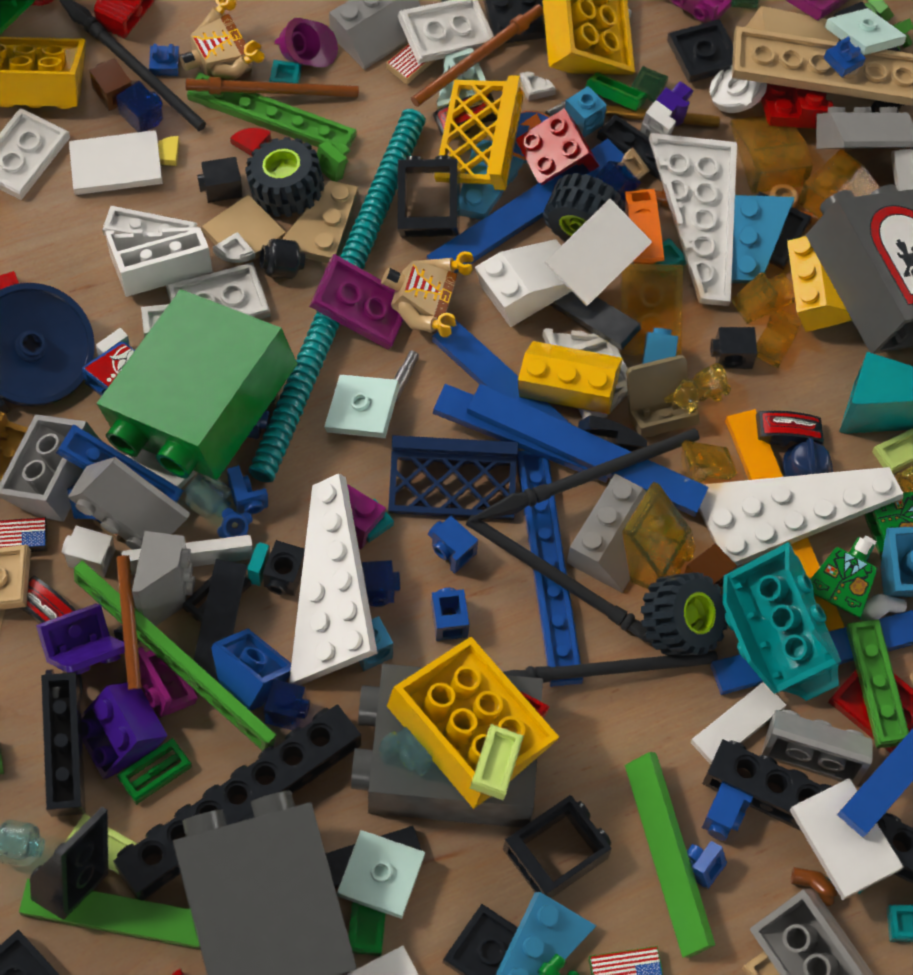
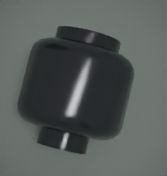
(282, 258)

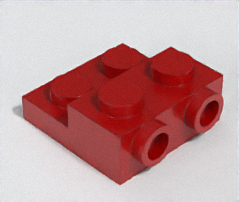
(793, 106)

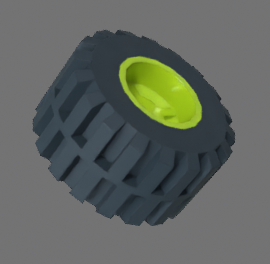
(285, 176)
(575, 201)
(684, 614)

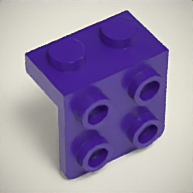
(79, 640)

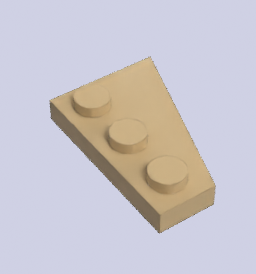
(323, 226)

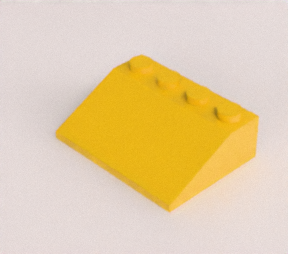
(589, 36)
(41, 71)
(453, 706)

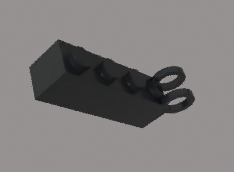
(63, 743)

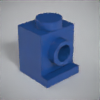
(453, 543)
(450, 626)
(726, 812)

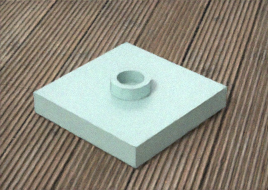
(866, 31)
(362, 406)
(381, 874)

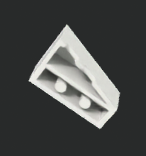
(158, 259)

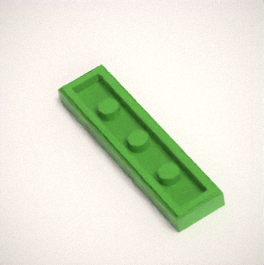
(877, 683)

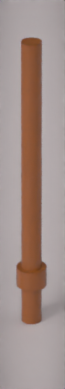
(517, 26)
(216, 86)

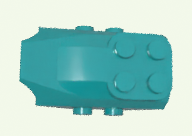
(781, 625)

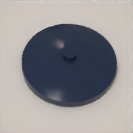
(41, 344)

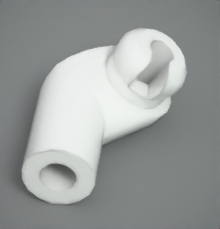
(882, 604)

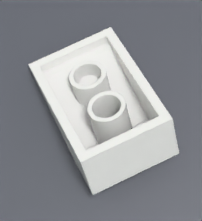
(521, 281)

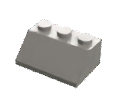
(370, 28)
(864, 129)
(37, 475)
(125, 502)
(600, 542)
(162, 576)
(817, 747)
(807, 939)

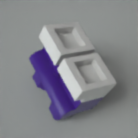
(667, 110)

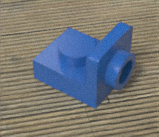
(242, 494)

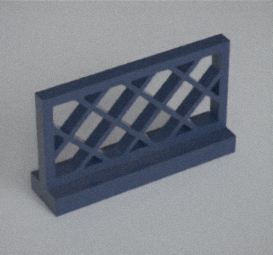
(450, 451)

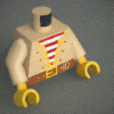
(220, 47)
(425, 291)

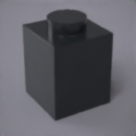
(220, 179)

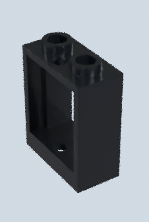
(429, 226)
(530, 868)

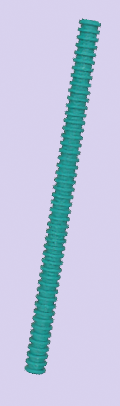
(323, 328)

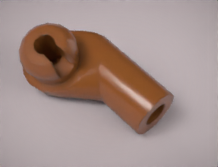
(817, 881)

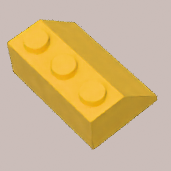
(814, 293)
(569, 377)

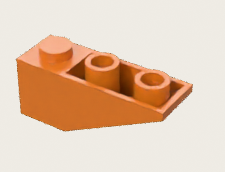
(643, 211)

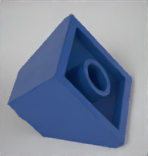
(248, 667)

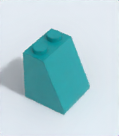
(880, 397)

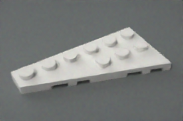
(701, 197)
(767, 513)
(333, 603)

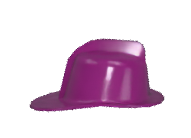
(308, 43)

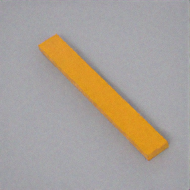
(761, 464)

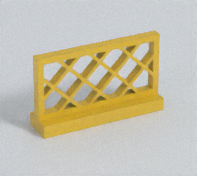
(504, 135)

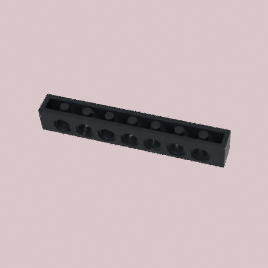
(327, 723)
(794, 785)

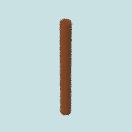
(128, 622)

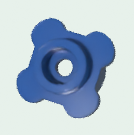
(229, 517)

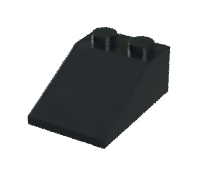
(73, 868)

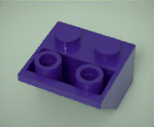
(120, 729)

